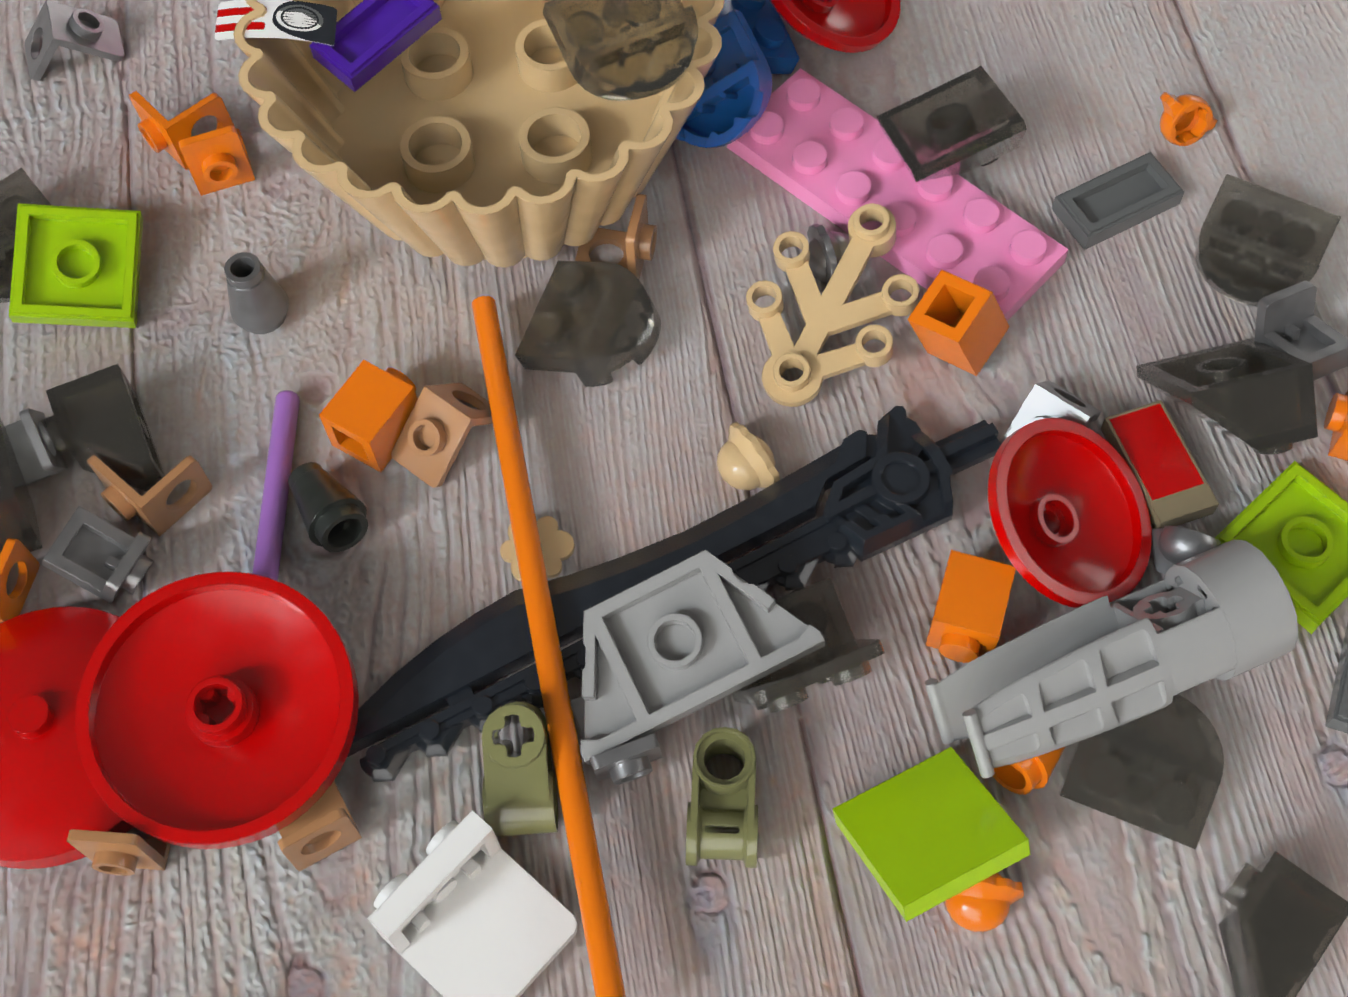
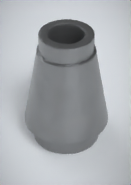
(254, 295)

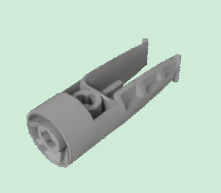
(1118, 658)

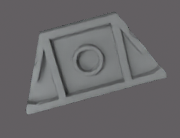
(679, 648)

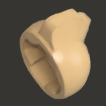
(746, 460)

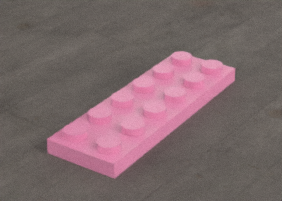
(842, 160)

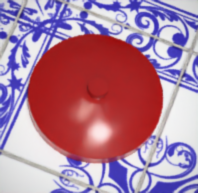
(216, 710)
(40, 766)

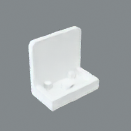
(472, 916)

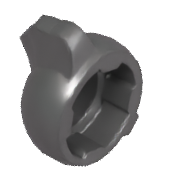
(825, 251)
(1177, 544)

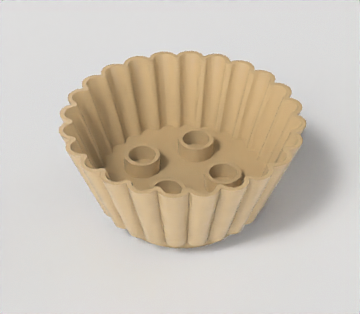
(473, 131)

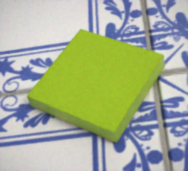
(76, 266)
(1304, 536)
(930, 833)

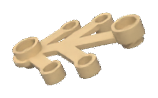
(829, 312)

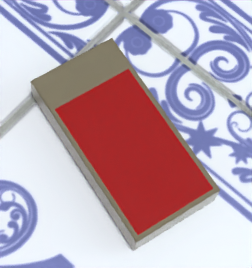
(1162, 465)

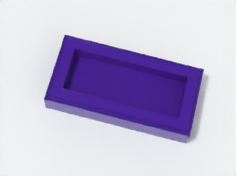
(374, 37)

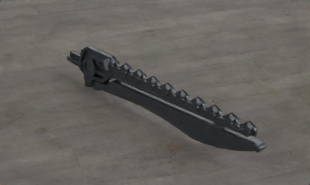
(879, 497)

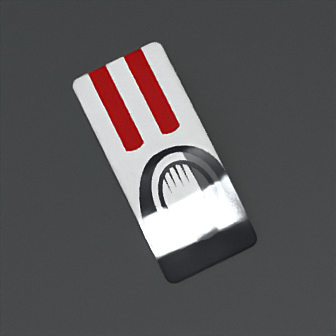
(283, 20)

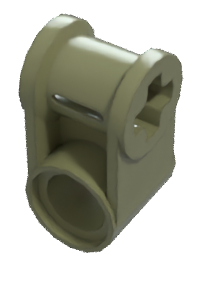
(521, 785)
(723, 812)

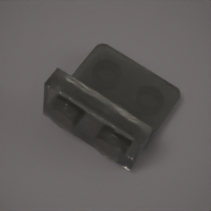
(838, 661)

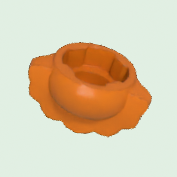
(1185, 117)
(985, 903)

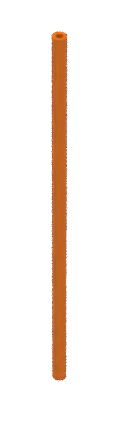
(549, 662)

